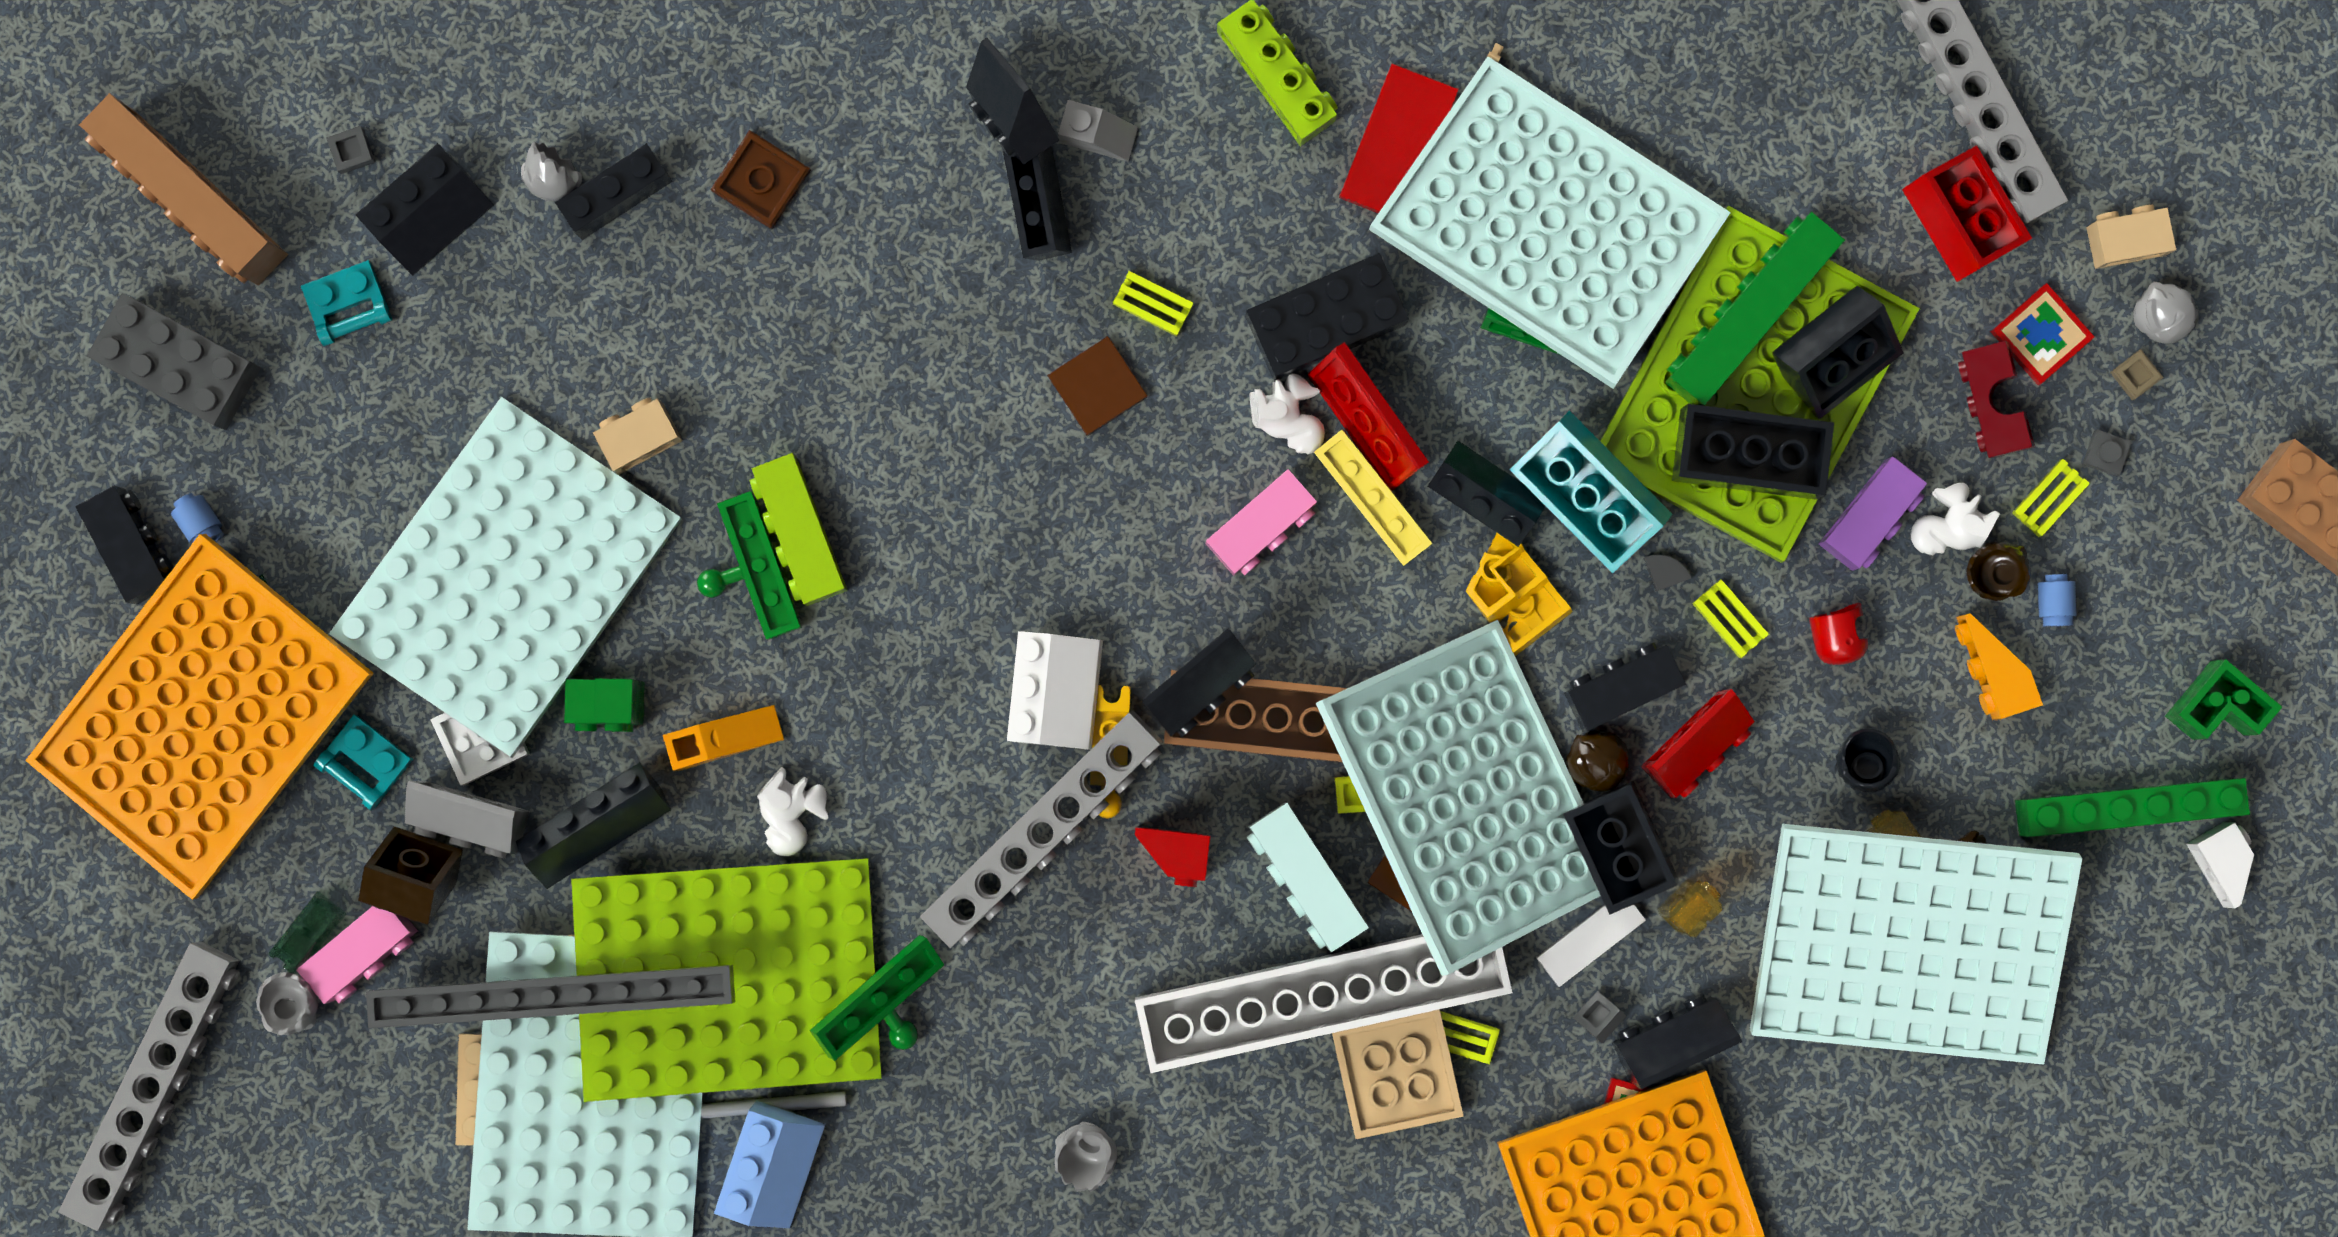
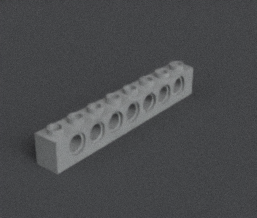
(1993, 99)
(944, 914)
(84, 1200)

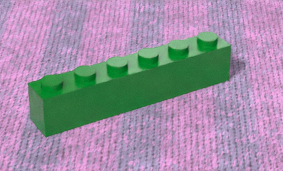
(1754, 310)
(2132, 807)

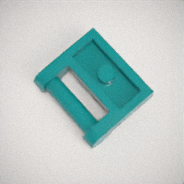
(341, 292)
(372, 753)

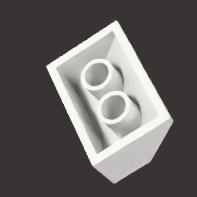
(1054, 690)

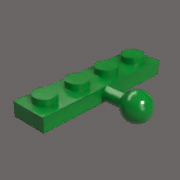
(756, 566)
(877, 1001)

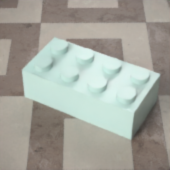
(1308, 878)

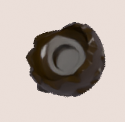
(1999, 571)
(1598, 760)

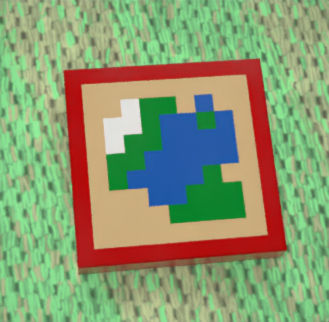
(2042, 334)

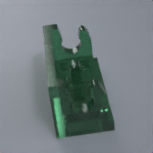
(307, 932)

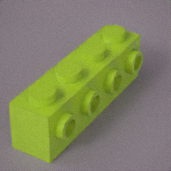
(1277, 72)

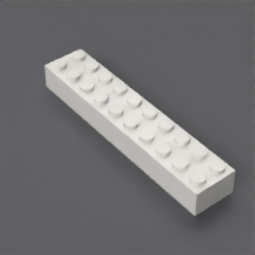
(1308, 1000)

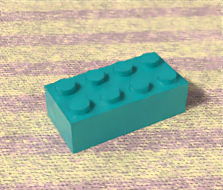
(1591, 492)

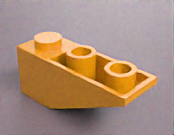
(2004, 679)
(723, 738)

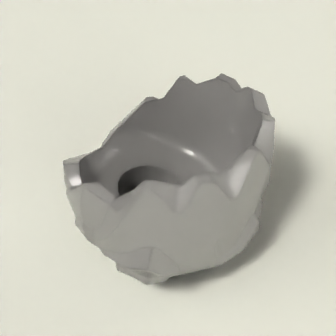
(548, 174)
(2165, 313)
(287, 1004)
(1085, 1156)

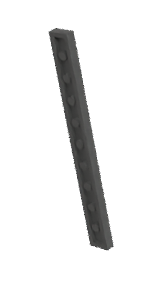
(551, 996)

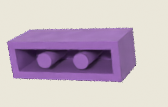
(1874, 514)

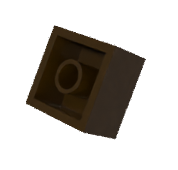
(410, 875)

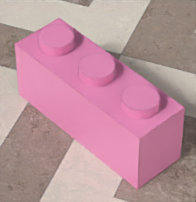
(1262, 524)
(356, 954)

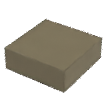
(2136, 374)

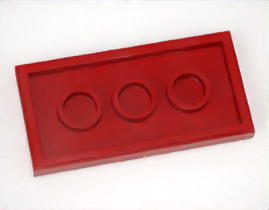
(1396, 134)
(1367, 417)

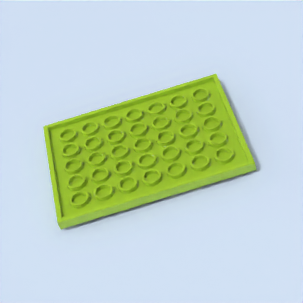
(1648, 417)
(795, 951)

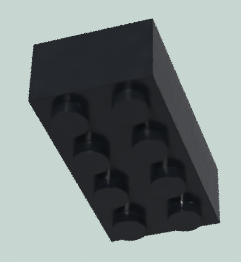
(1319, 316)
(1753, 451)

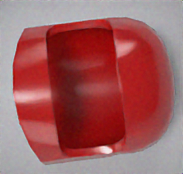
(1836, 636)

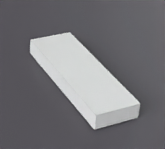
(1588, 942)

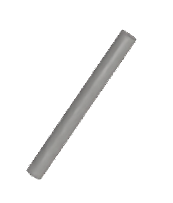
(788, 1103)

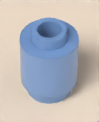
(196, 517)
(2057, 600)

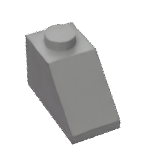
(1096, 131)

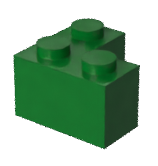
(2220, 695)
(604, 702)

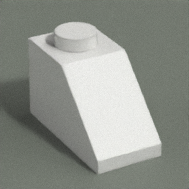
(2225, 861)

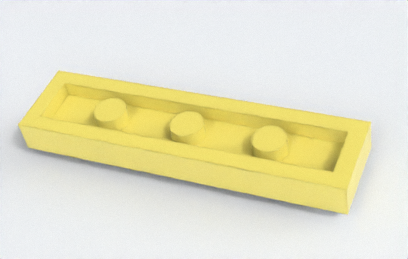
(1373, 497)

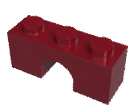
(1985, 370)

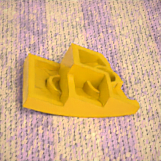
(1516, 586)

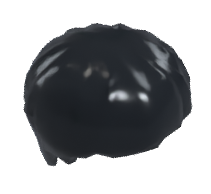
(1868, 760)

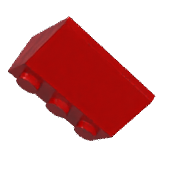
(1966, 213)
(1699, 744)
(1177, 853)

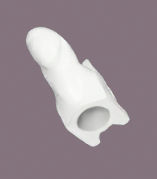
(1281, 416)
(1960, 529)
(781, 807)

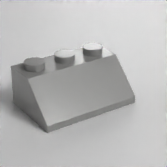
(464, 818)

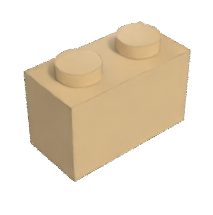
(2130, 237)
(637, 435)

